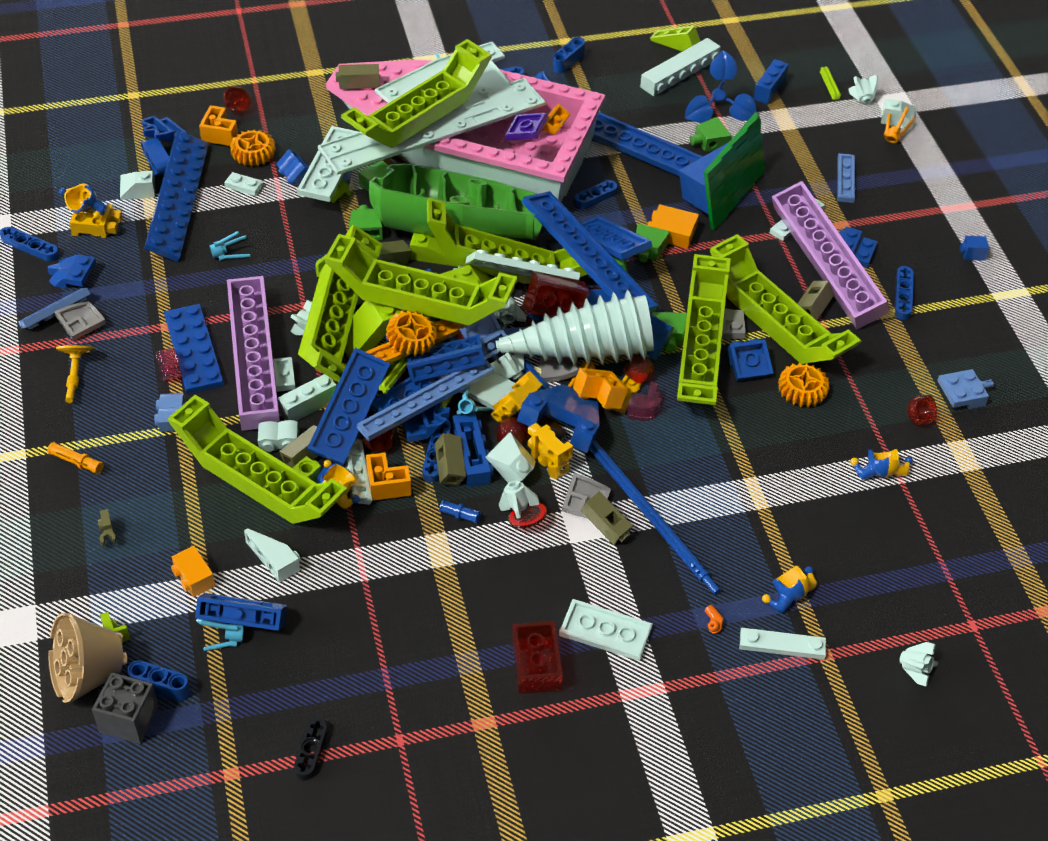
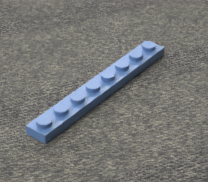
(422, 400)

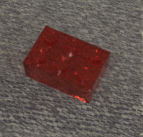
(550, 292)
(536, 657)

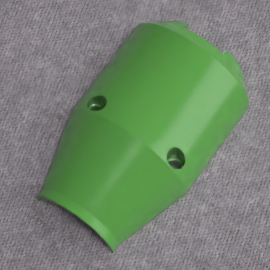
(469, 200)

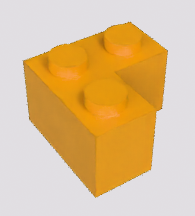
(216, 127)
(602, 386)
(386, 481)

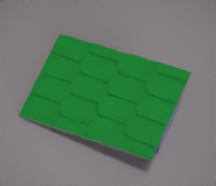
(725, 174)

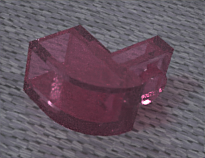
(168, 364)
(643, 406)

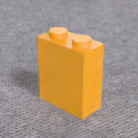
(679, 223)

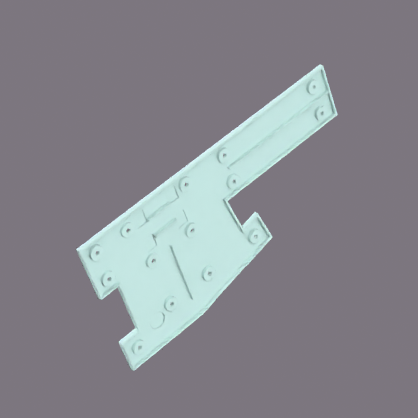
(490, 102)

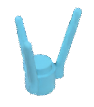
(218, 249)
(467, 405)
(232, 632)

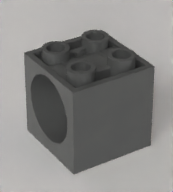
(125, 708)

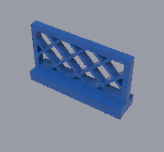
(448, 358)

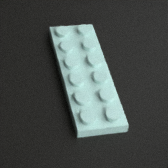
(320, 179)
(517, 265)

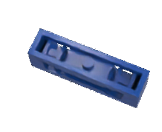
(481, 470)
(241, 611)

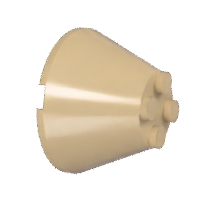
(82, 656)

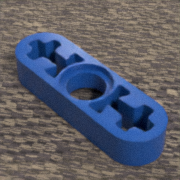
(586, 199)

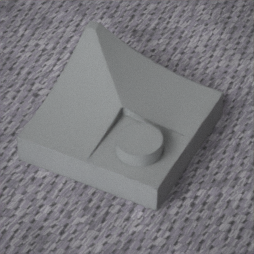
(79, 319)
(733, 324)
(553, 371)
(580, 491)

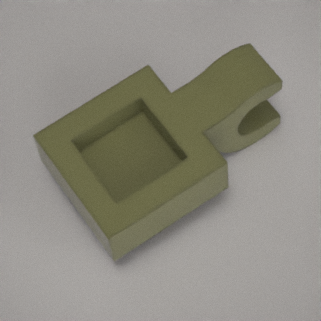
(106, 526)

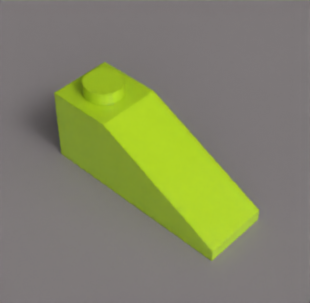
(677, 38)
(427, 249)

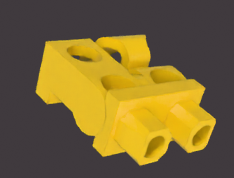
(89, 224)
(513, 400)
(550, 450)

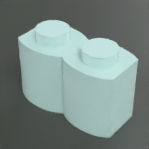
(276, 434)

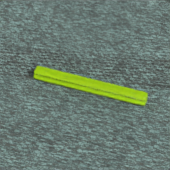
(393, 376)

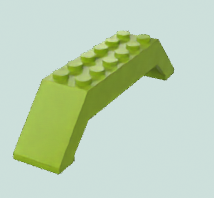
(426, 101)
(461, 241)
(415, 288)
(776, 311)
(332, 315)
(372, 318)
(703, 330)
(250, 467)

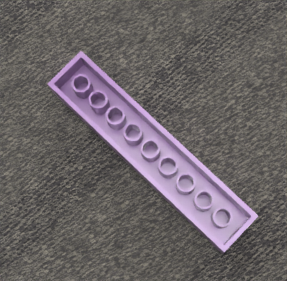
(830, 255)
(252, 352)

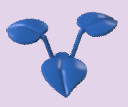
(743, 107)

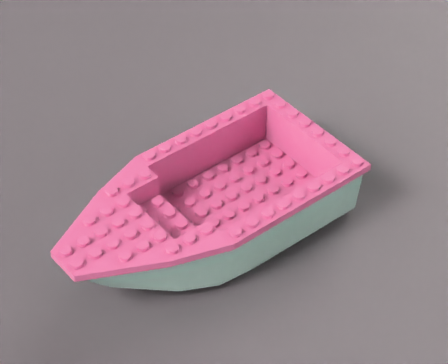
(484, 152)

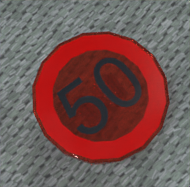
(529, 517)

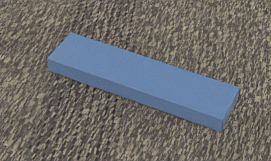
(846, 178)

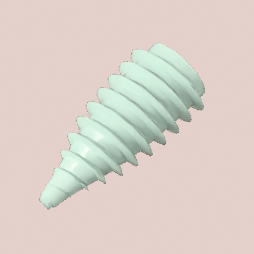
(588, 332)

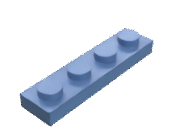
(48, 312)

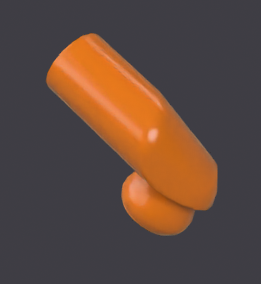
(716, 619)

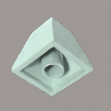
(896, 109)
(137, 185)
(511, 459)

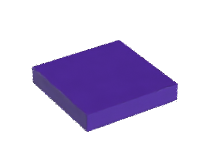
(526, 126)

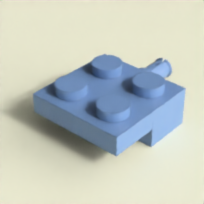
(489, 332)
(965, 389)

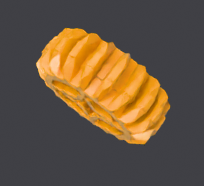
(252, 148)
(411, 333)
(803, 384)

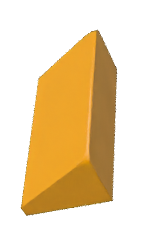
(556, 119)

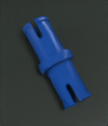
(459, 511)

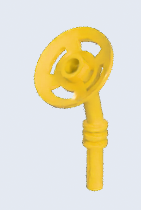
(75, 354)

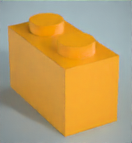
(193, 571)

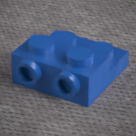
(860, 246)
(750, 359)

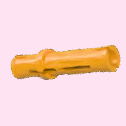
(82, 461)

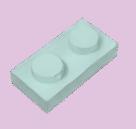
(243, 184)
(284, 374)

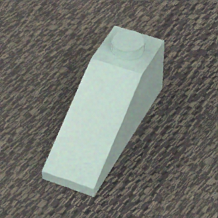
(275, 555)

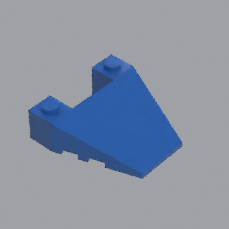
(565, 405)

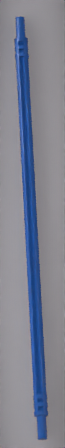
(643, 505)

